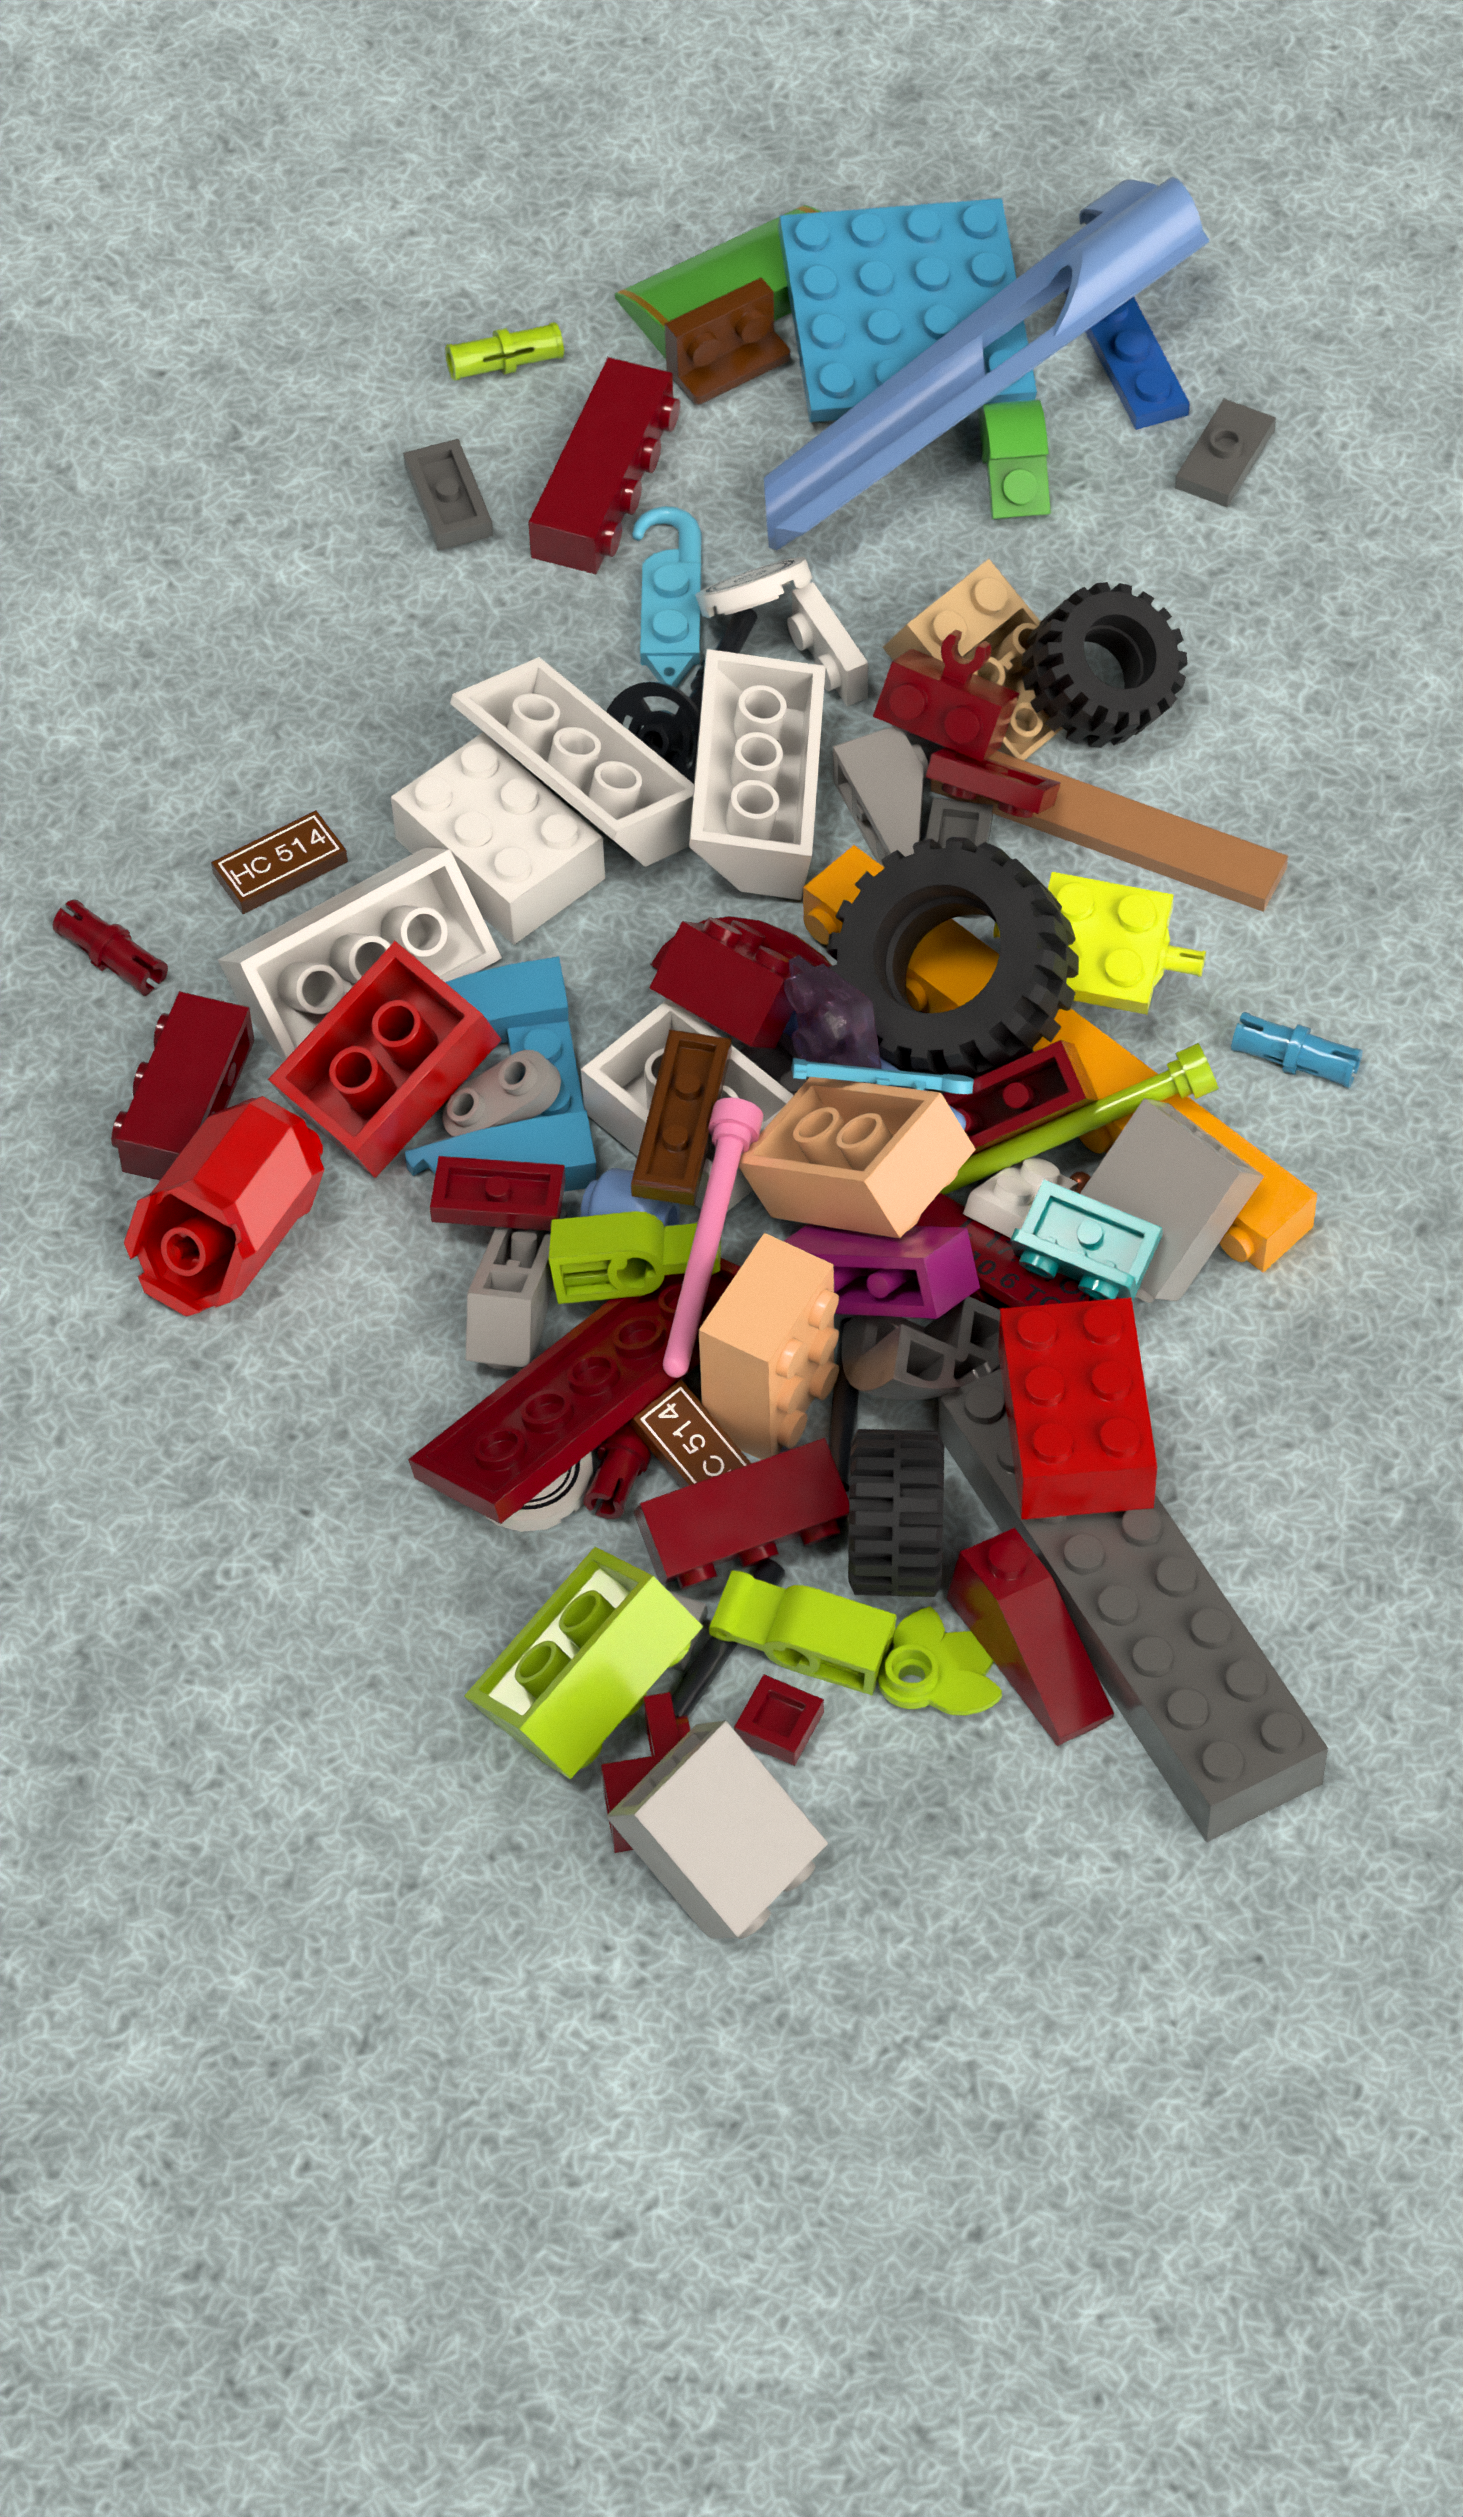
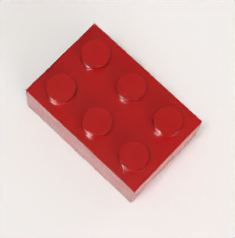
(385, 1059)
(1077, 1408)

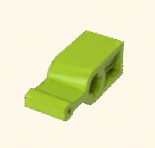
(617, 1255)
(806, 1630)

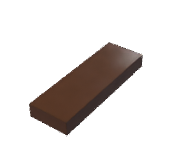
(679, 1117)

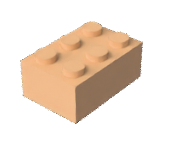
(856, 1156)
(770, 1347)

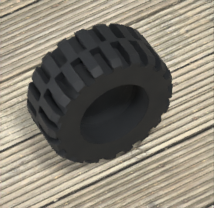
(914, 898)

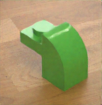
(1016, 460)

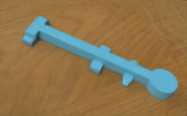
(948, 1082)

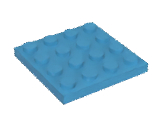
(887, 286)

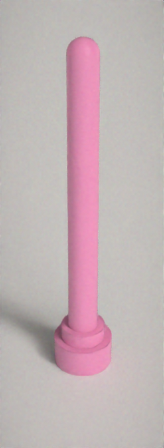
(734, 1128)

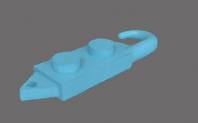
(668, 597)

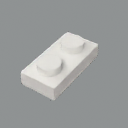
(819, 630)
(1008, 1195)

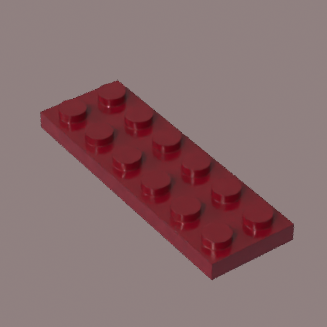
(561, 1403)

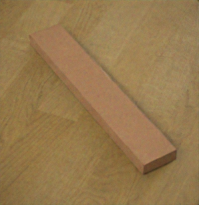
(1150, 838)

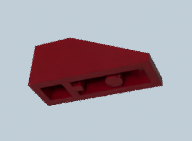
(1029, 1634)

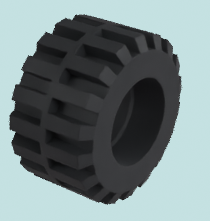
(1138, 641)
(896, 1513)

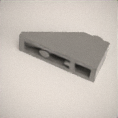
(883, 789)
(509, 1298)

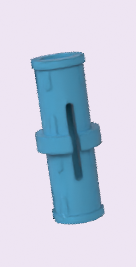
(1296, 1049)

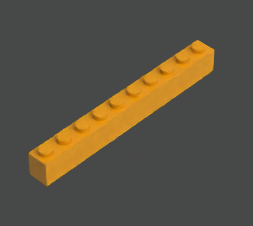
(956, 965)

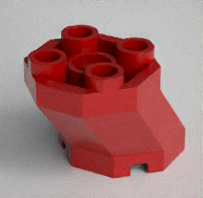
(225, 1205)

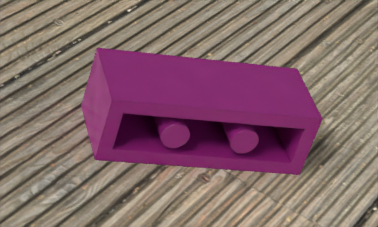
(892, 1276)

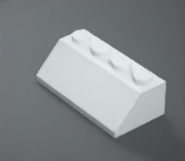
(584, 757)
(758, 771)
(316, 958)

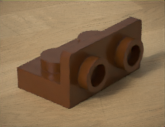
(725, 342)

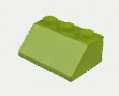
(585, 1661)

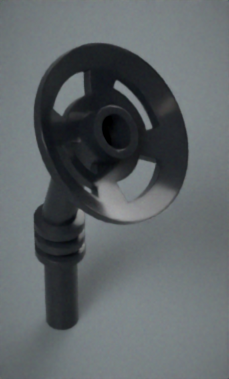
(663, 730)

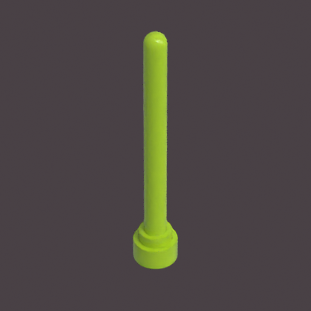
(1185, 1076)

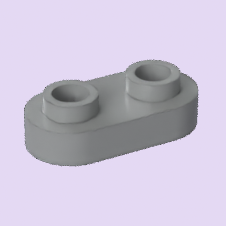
(498, 1099)

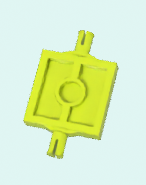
(1119, 941)

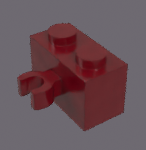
(947, 700)

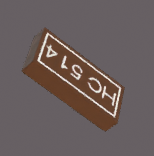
(279, 862)
(686, 1437)

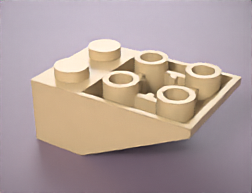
(993, 612)

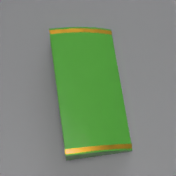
(708, 278)

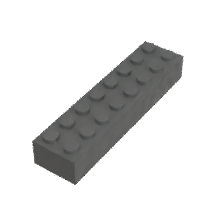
(1154, 1634)

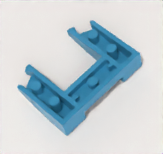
(530, 1012)

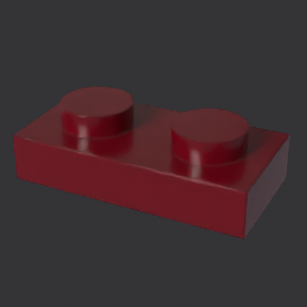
(1015, 789)
(497, 1193)

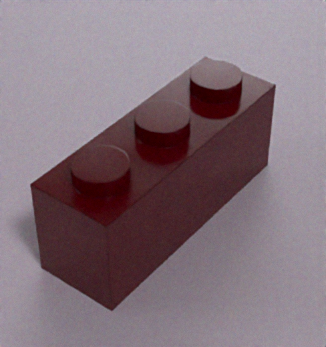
(187, 1079)
(1024, 1095)
(743, 1514)

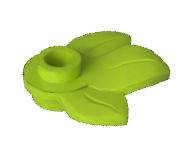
(948, 1663)

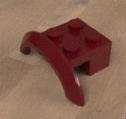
(733, 975)

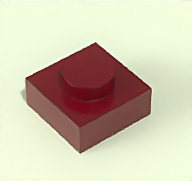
(779, 1719)

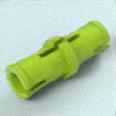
(504, 351)

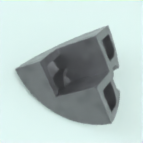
(918, 1362)

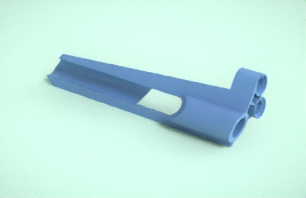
(1127, 244)

